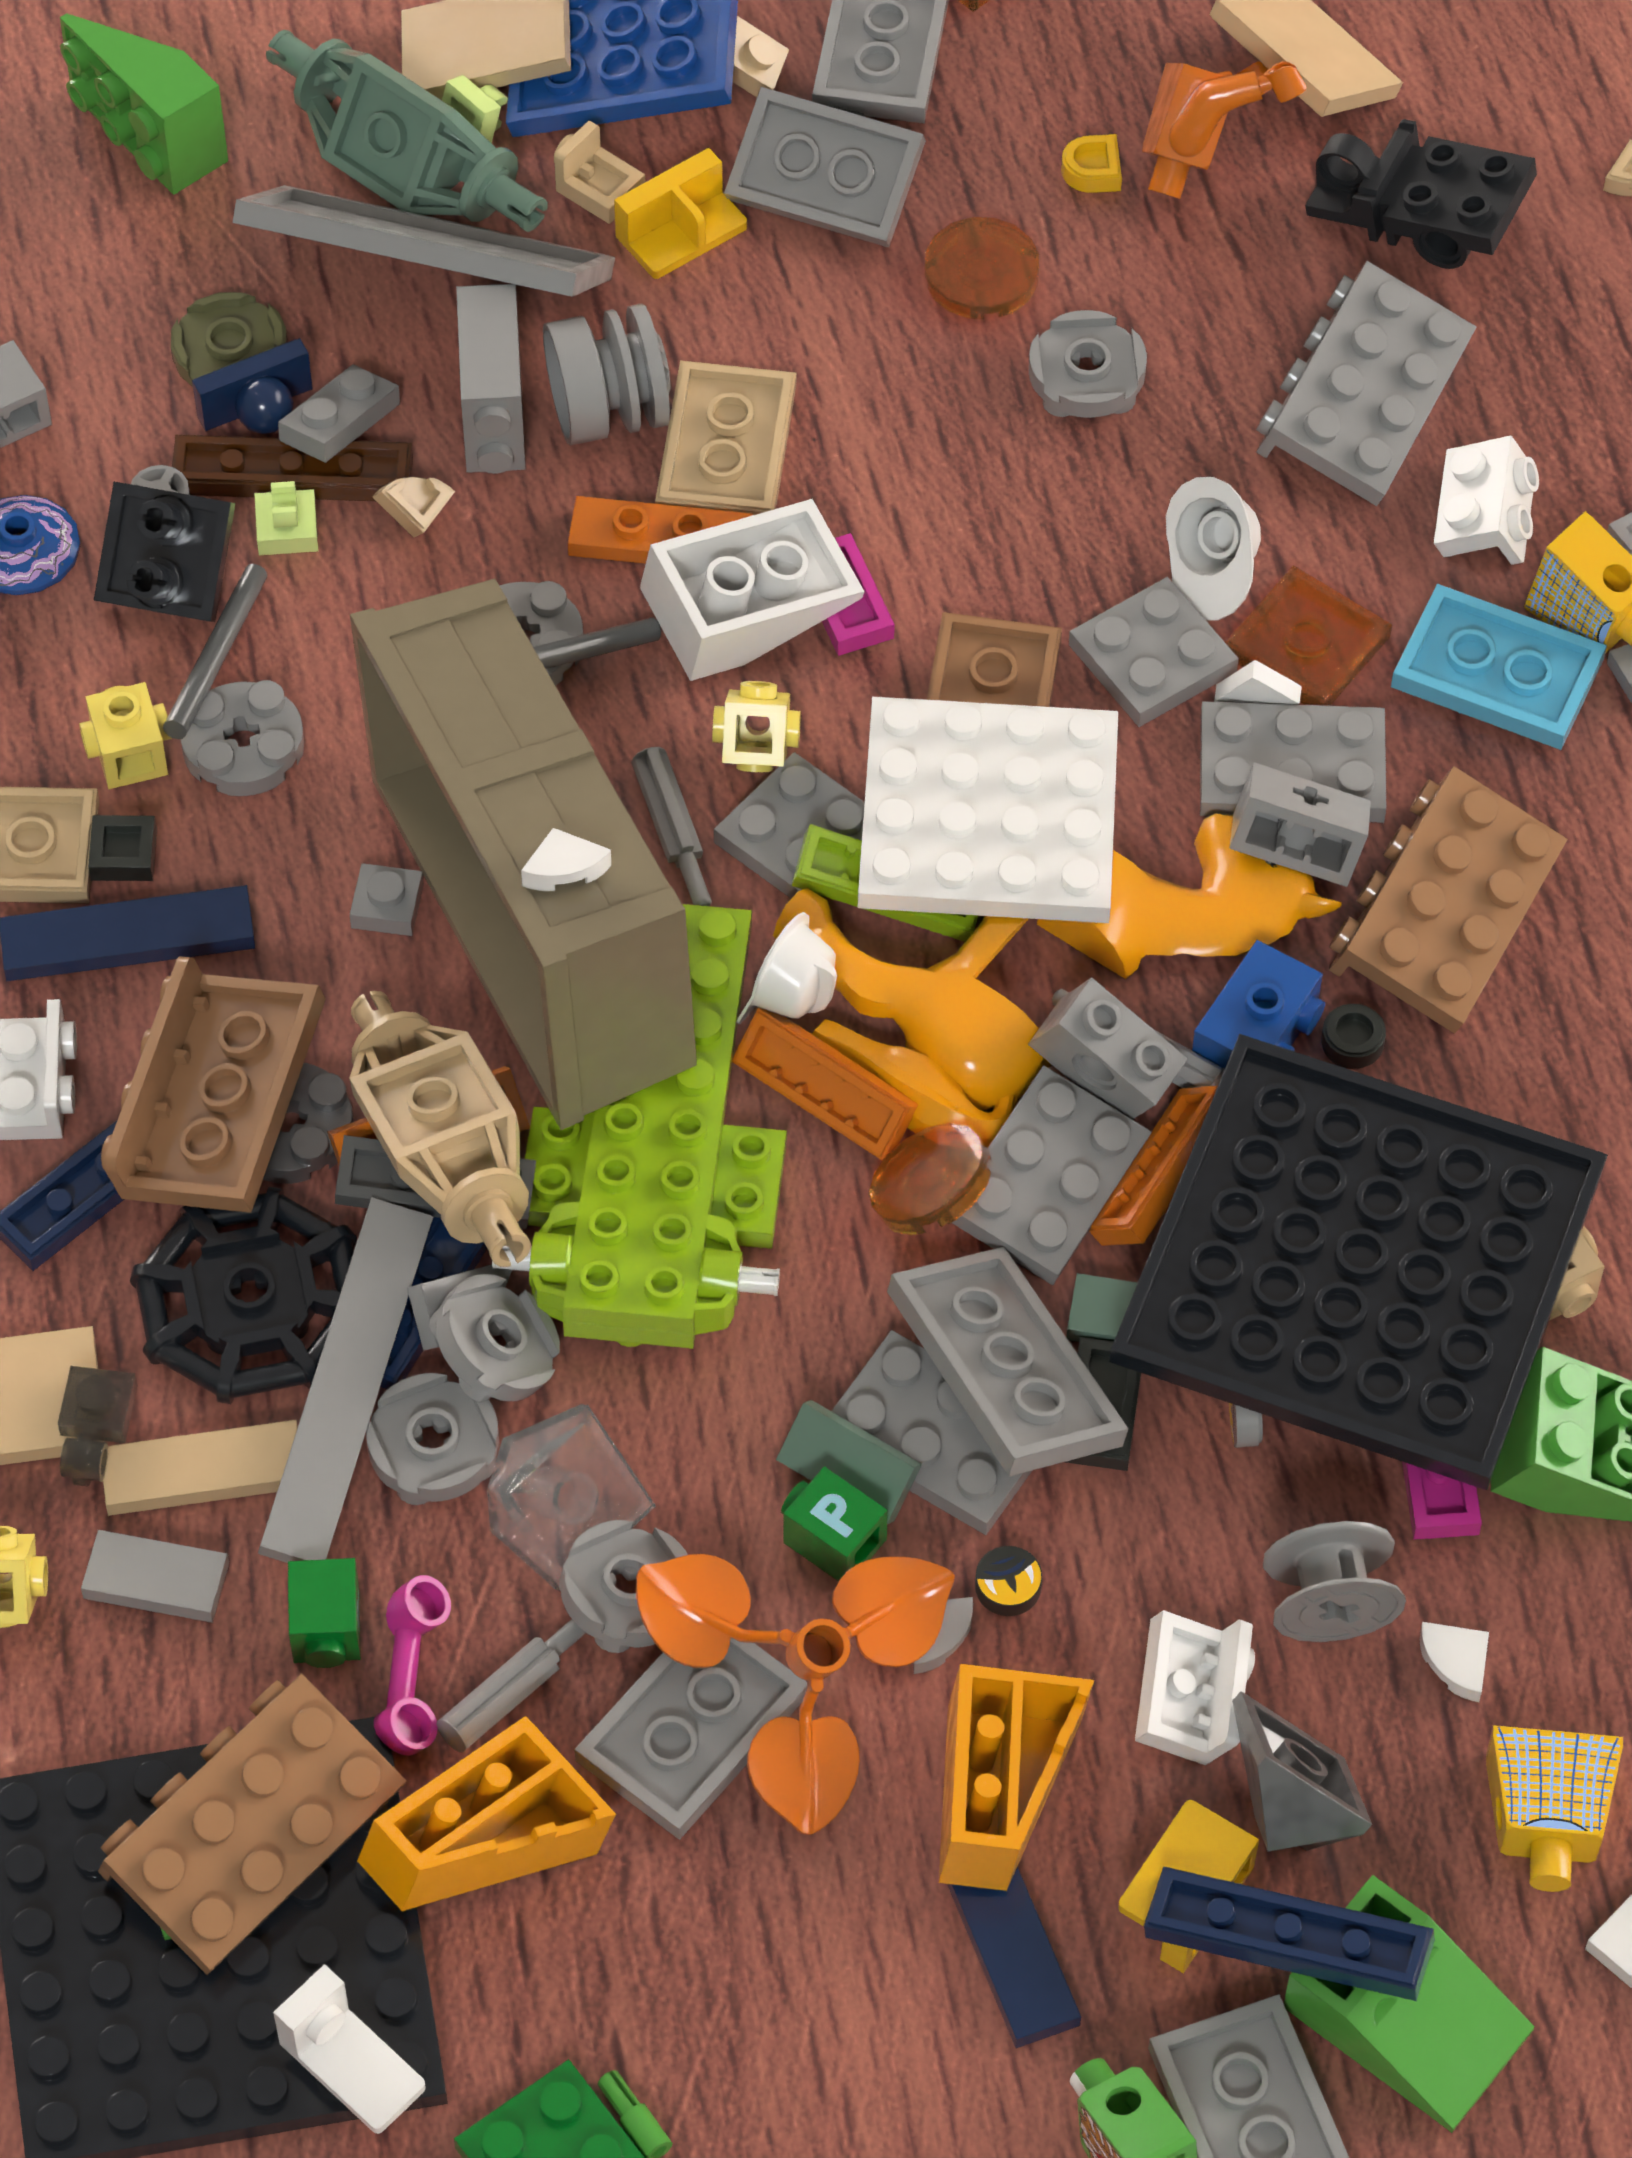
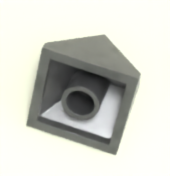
(1295, 1782)

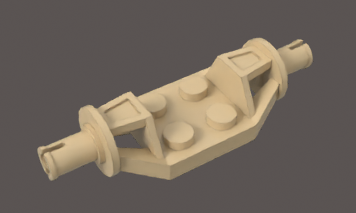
(442, 1123)

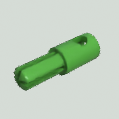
(635, 2116)

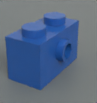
(1264, 999)

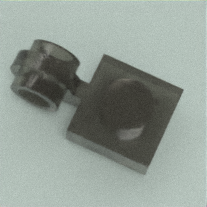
(93, 1409)

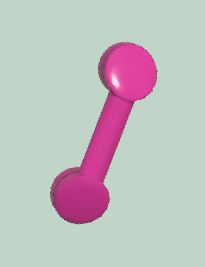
(412, 1612)

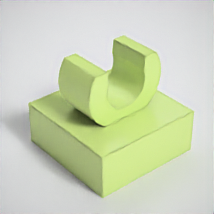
(475, 104)
(286, 520)

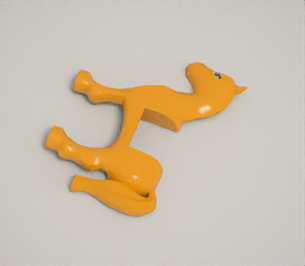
(972, 1043)

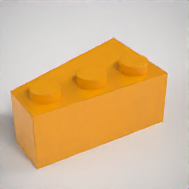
(1000, 1764)
(486, 1822)

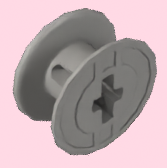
(1332, 1570)

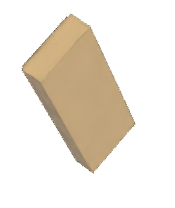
(197, 1467)

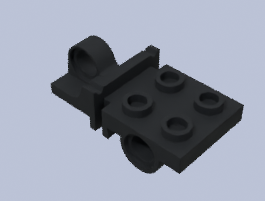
(1438, 194)

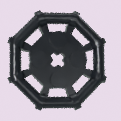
(229, 1323)

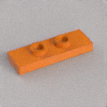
(627, 528)
(824, 1082)
(1154, 1173)

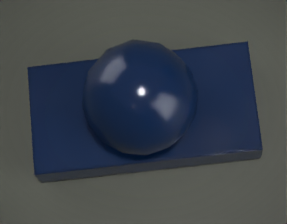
(254, 389)

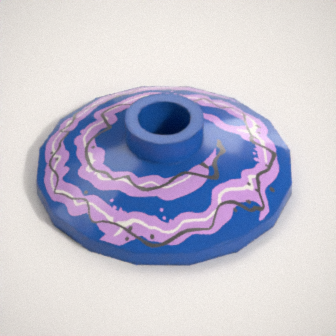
(44, 549)

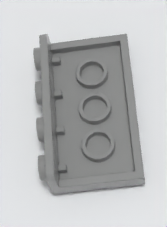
(1366, 382)

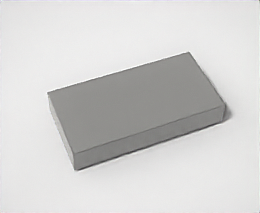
(155, 1576)

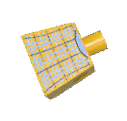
(1585, 584)
(1551, 1797)

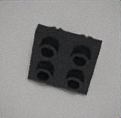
(164, 551)

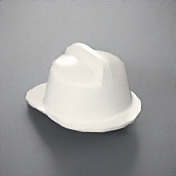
(1212, 545)
(795, 974)

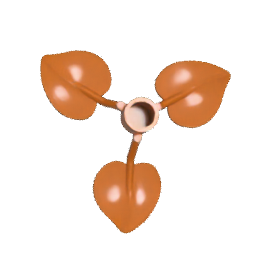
(801, 1764)

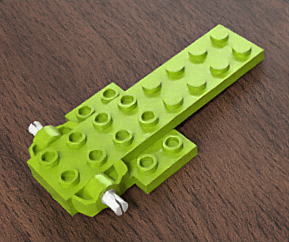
(654, 1189)

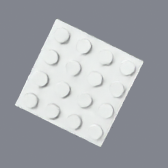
(989, 810)

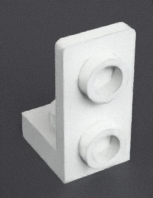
(345, 2052)

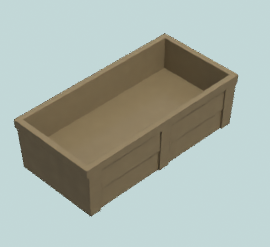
(476, 776)

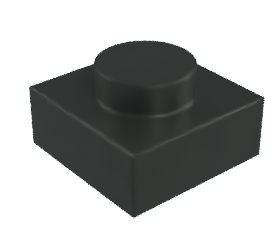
(122, 848)

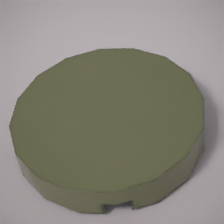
(223, 332)

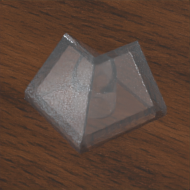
(558, 1484)

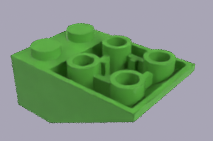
(146, 100)
(1570, 1441)
(1428, 2050)

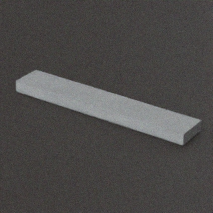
(346, 1383)

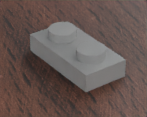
(339, 413)

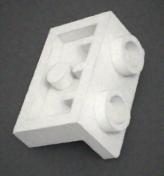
(33, 1075)

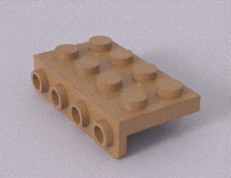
(1448, 898)
(211, 1089)
(250, 1821)

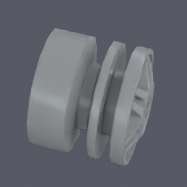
(606, 374)

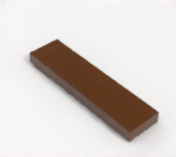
(251, 464)

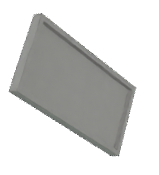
(424, 240)

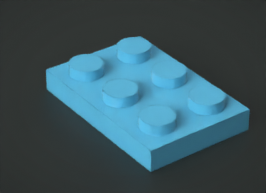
(1498, 666)

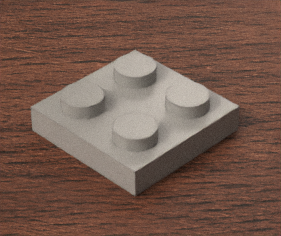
(1153, 651)
(772, 821)

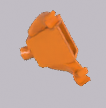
(1193, 110)

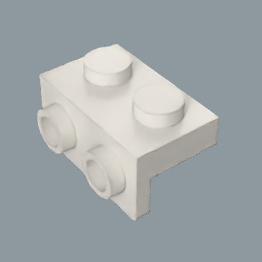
(1486, 499)
(1191, 1685)

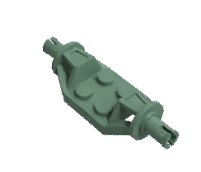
(401, 136)

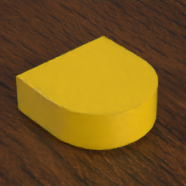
(1092, 164)

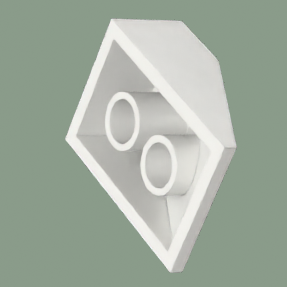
(746, 586)

